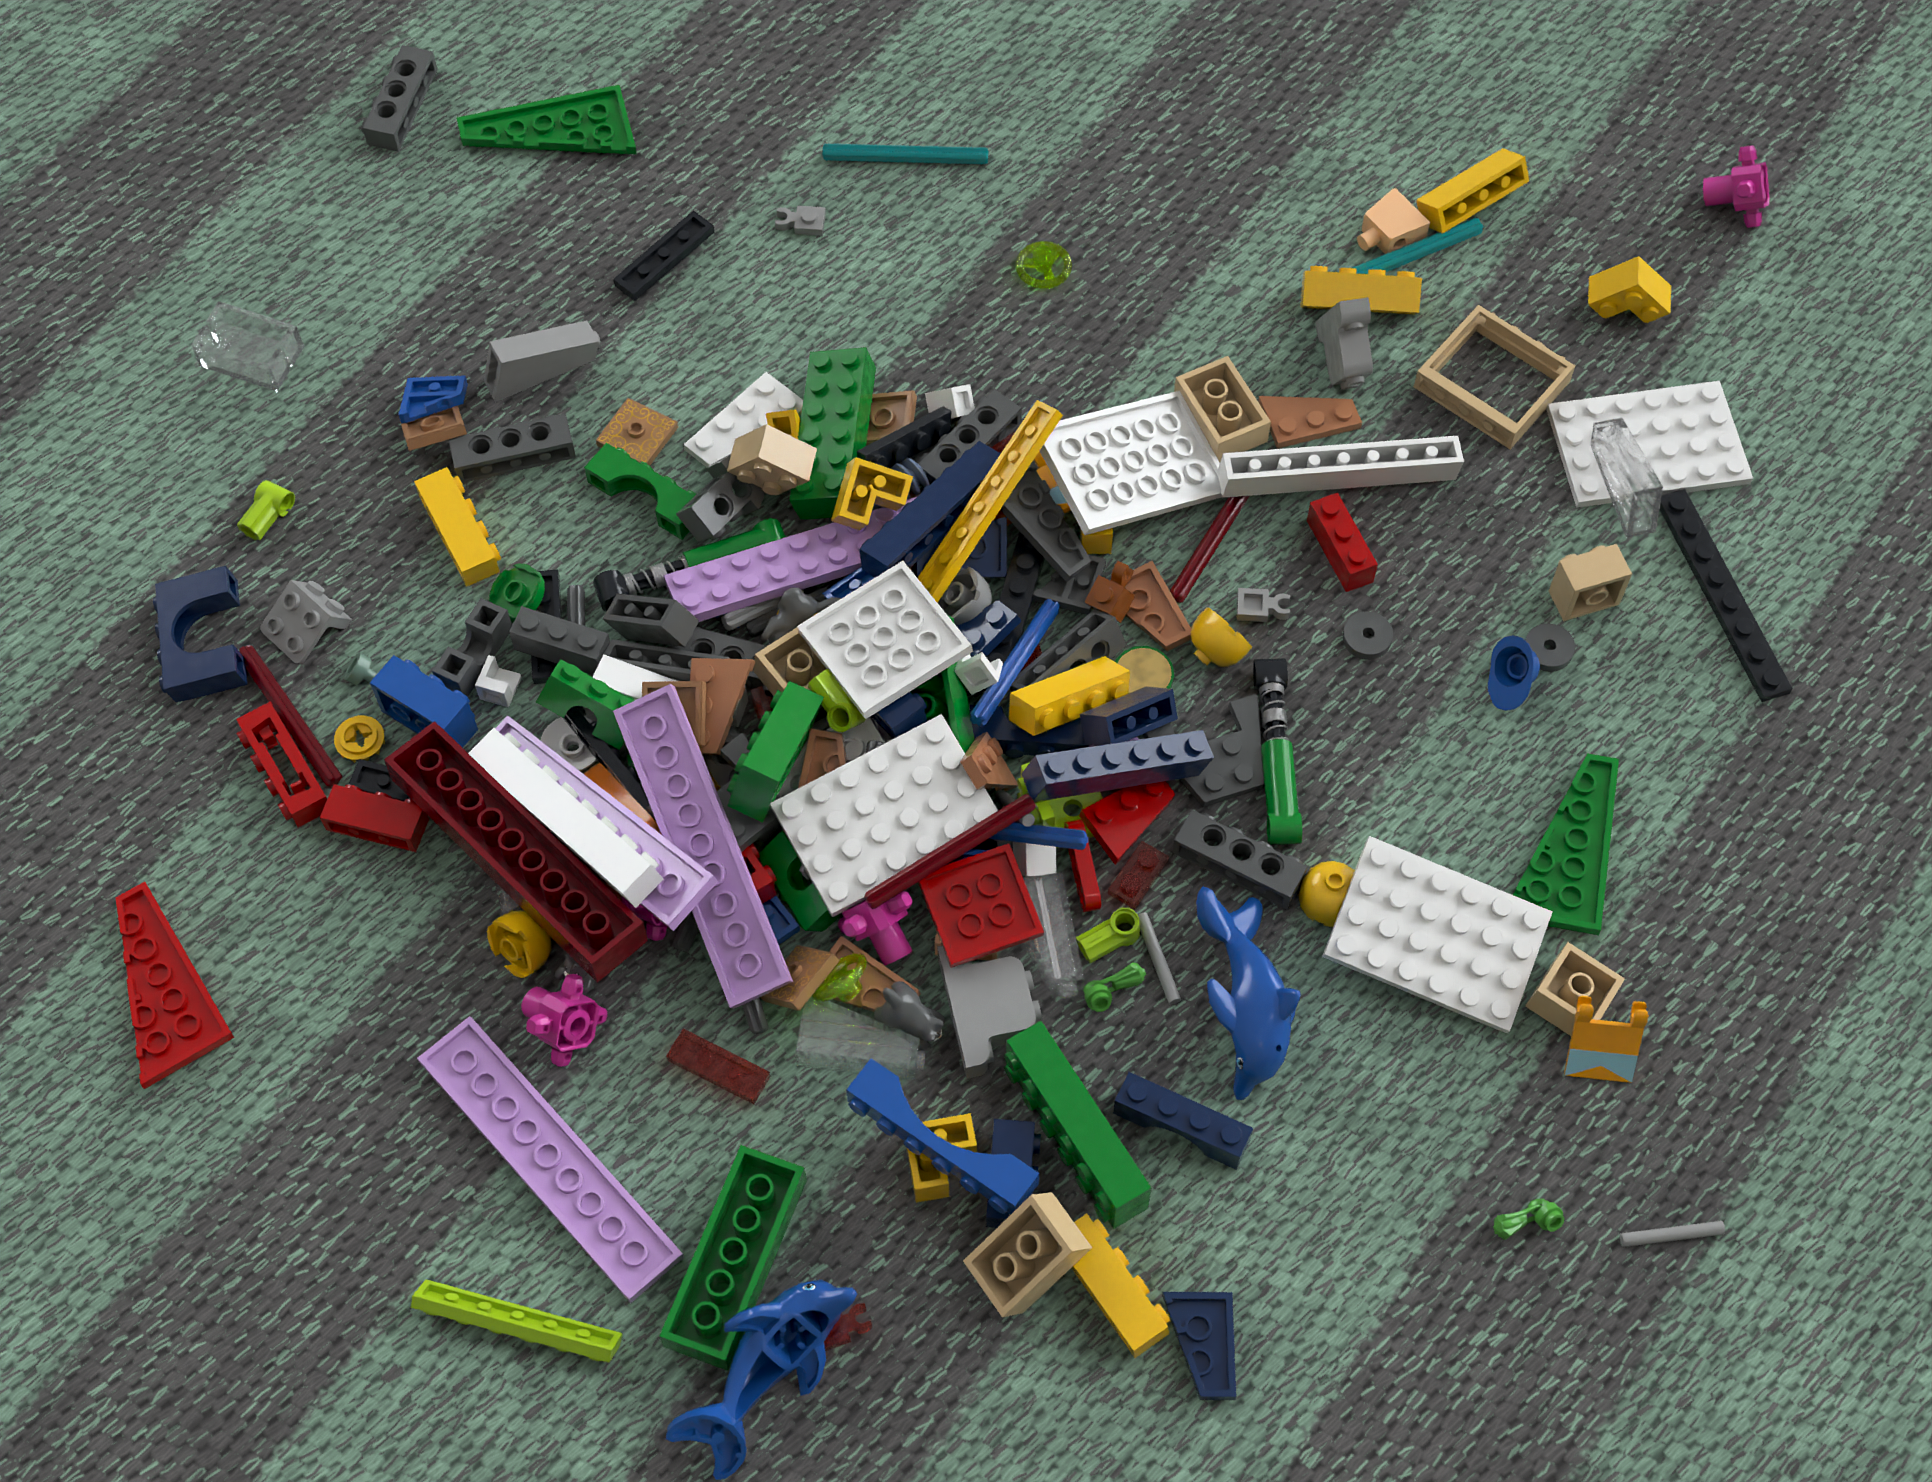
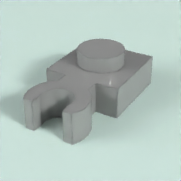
(805, 220)
(1257, 605)

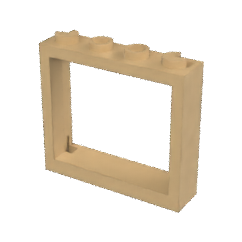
(1472, 408)

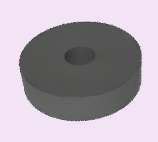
(1559, 639)
(1367, 647)

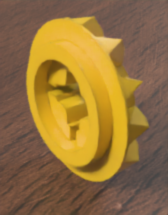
(347, 734)

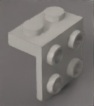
(302, 618)

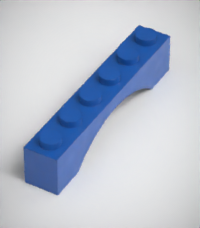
(997, 1177)

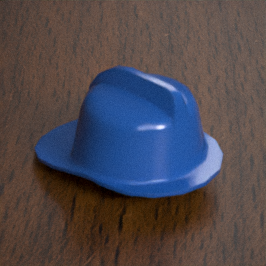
(1512, 672)

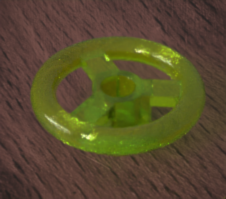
(1043, 258)
(841, 982)

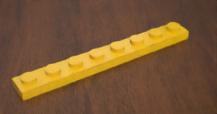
(989, 498)

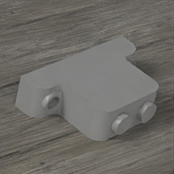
(1347, 342)
(987, 1006)

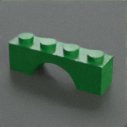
(615, 472)

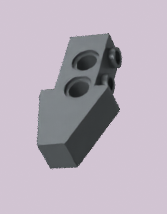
(699, 512)

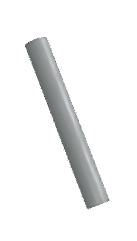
(1005, 799)
(1158, 959)
(1672, 1233)

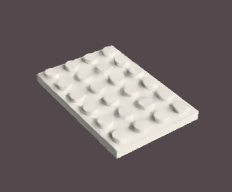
(1679, 428)
(1132, 462)
(881, 812)
(1437, 934)

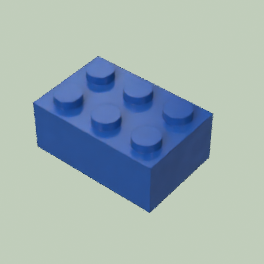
(422, 699)

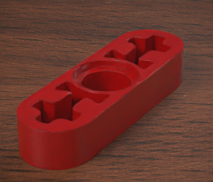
(1084, 872)

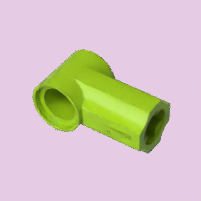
(268, 504)
(836, 702)
(1107, 937)

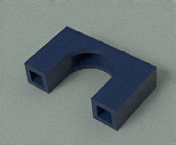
(178, 607)

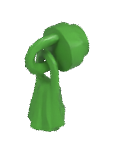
(1100, 997)
(1548, 1217)

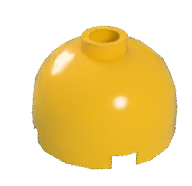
(1217, 640)
(1324, 891)
(519, 937)

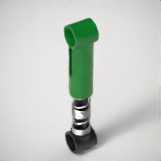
(612, 581)
(1283, 816)

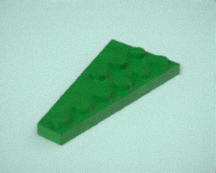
(571, 122)
(1573, 855)

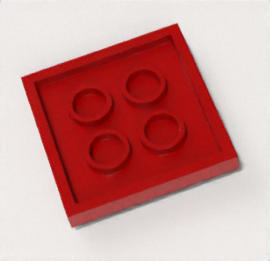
(980, 905)

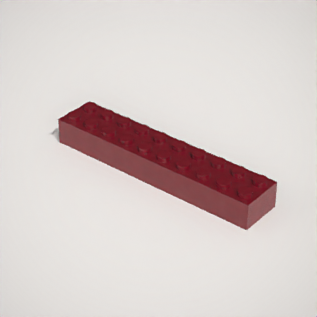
(517, 851)

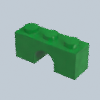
(573, 687)
(792, 885)

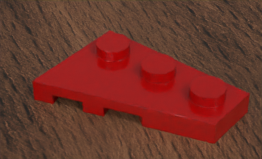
(1125, 815)

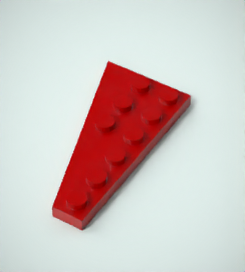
(167, 997)

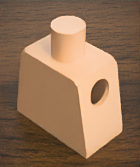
(1392, 224)

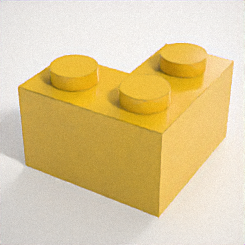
(1631, 287)
(868, 485)
(926, 1179)

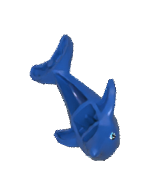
(1259, 1005)
(776, 1341)

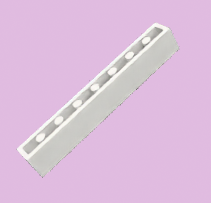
(1340, 466)
(568, 819)

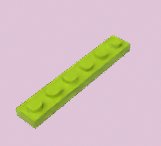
(516, 1320)

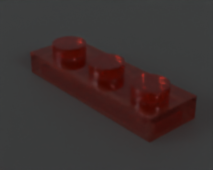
(718, 1066)

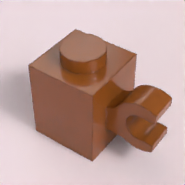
(1111, 595)

